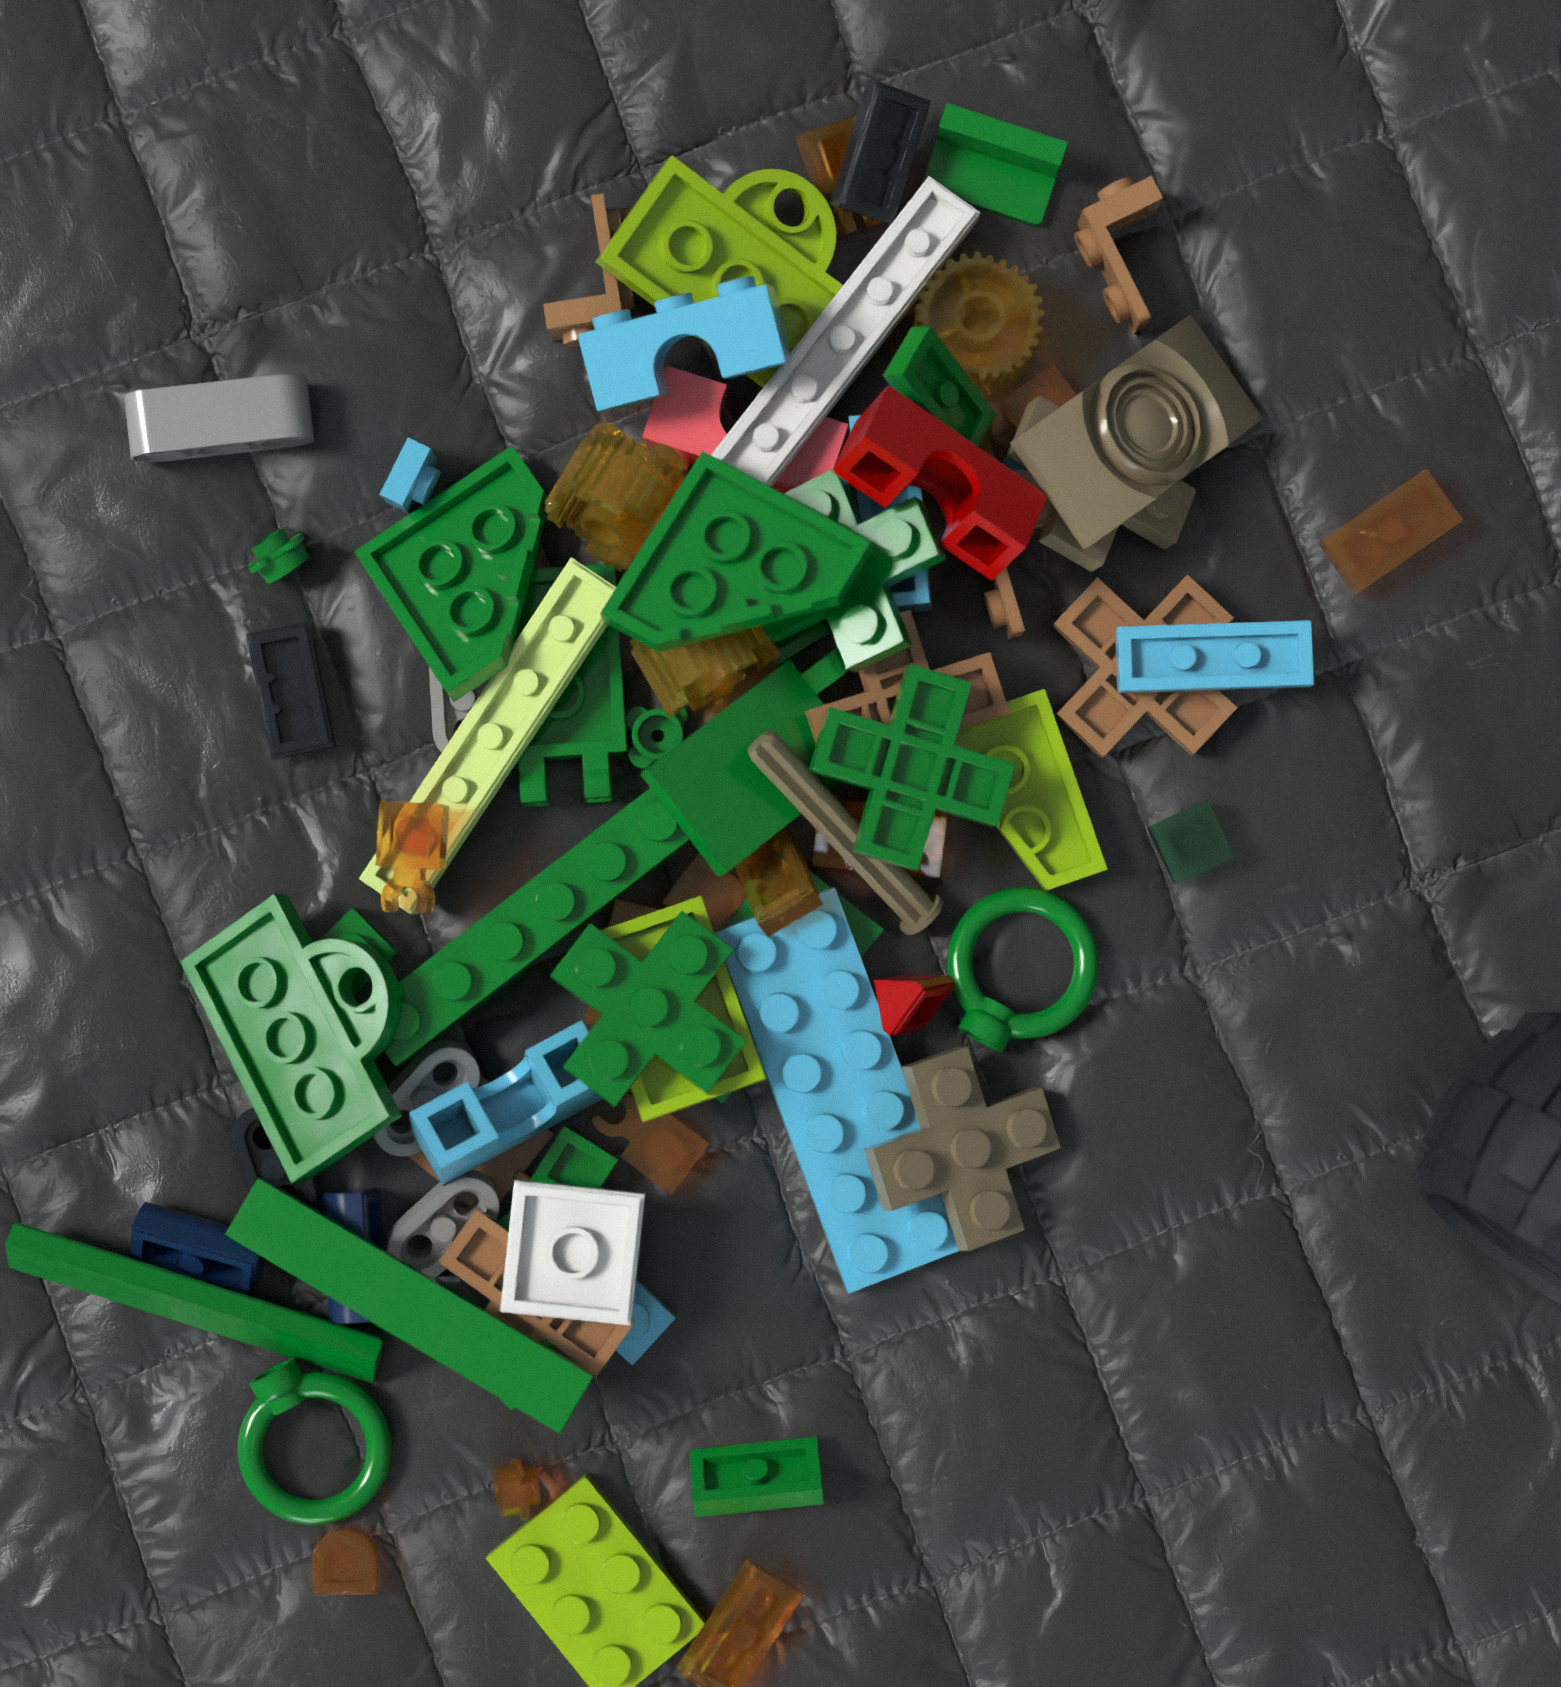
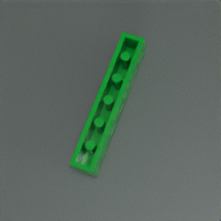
(533, 922)

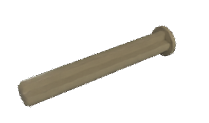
(840, 830)

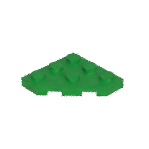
(731, 561)
(463, 570)

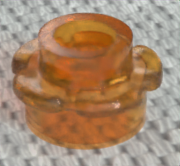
(515, 1488)

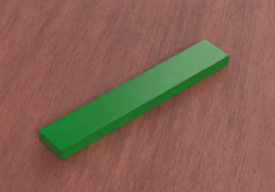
(193, 1302)
(410, 1305)

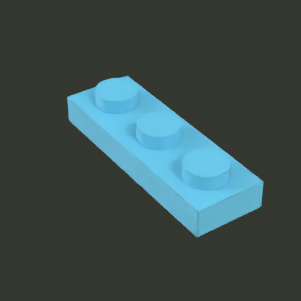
(1214, 656)

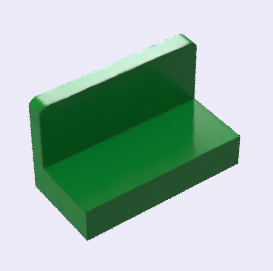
(995, 164)

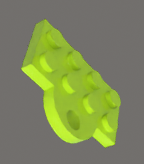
(695, 237)

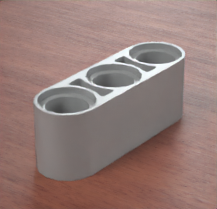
(219, 418)

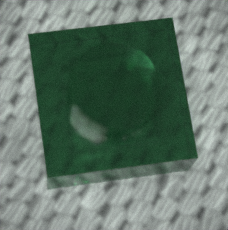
(1190, 842)

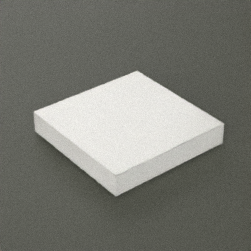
(572, 1252)

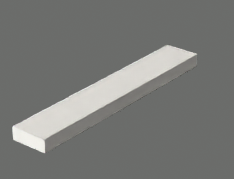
(847, 333)

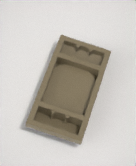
(1136, 432)

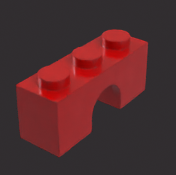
(984, 502)

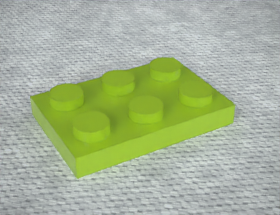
(659, 1087)
(596, 1588)

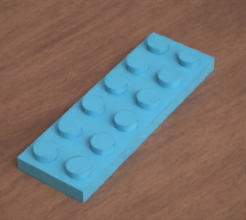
(834, 1085)

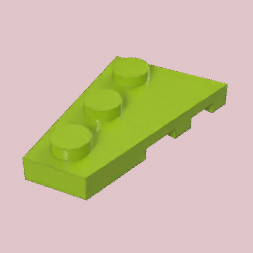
(1043, 806)

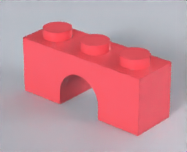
(692, 424)

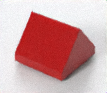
(911, 1000)

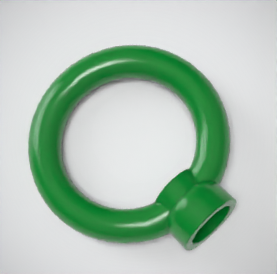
(993, 1022)
(279, 1391)

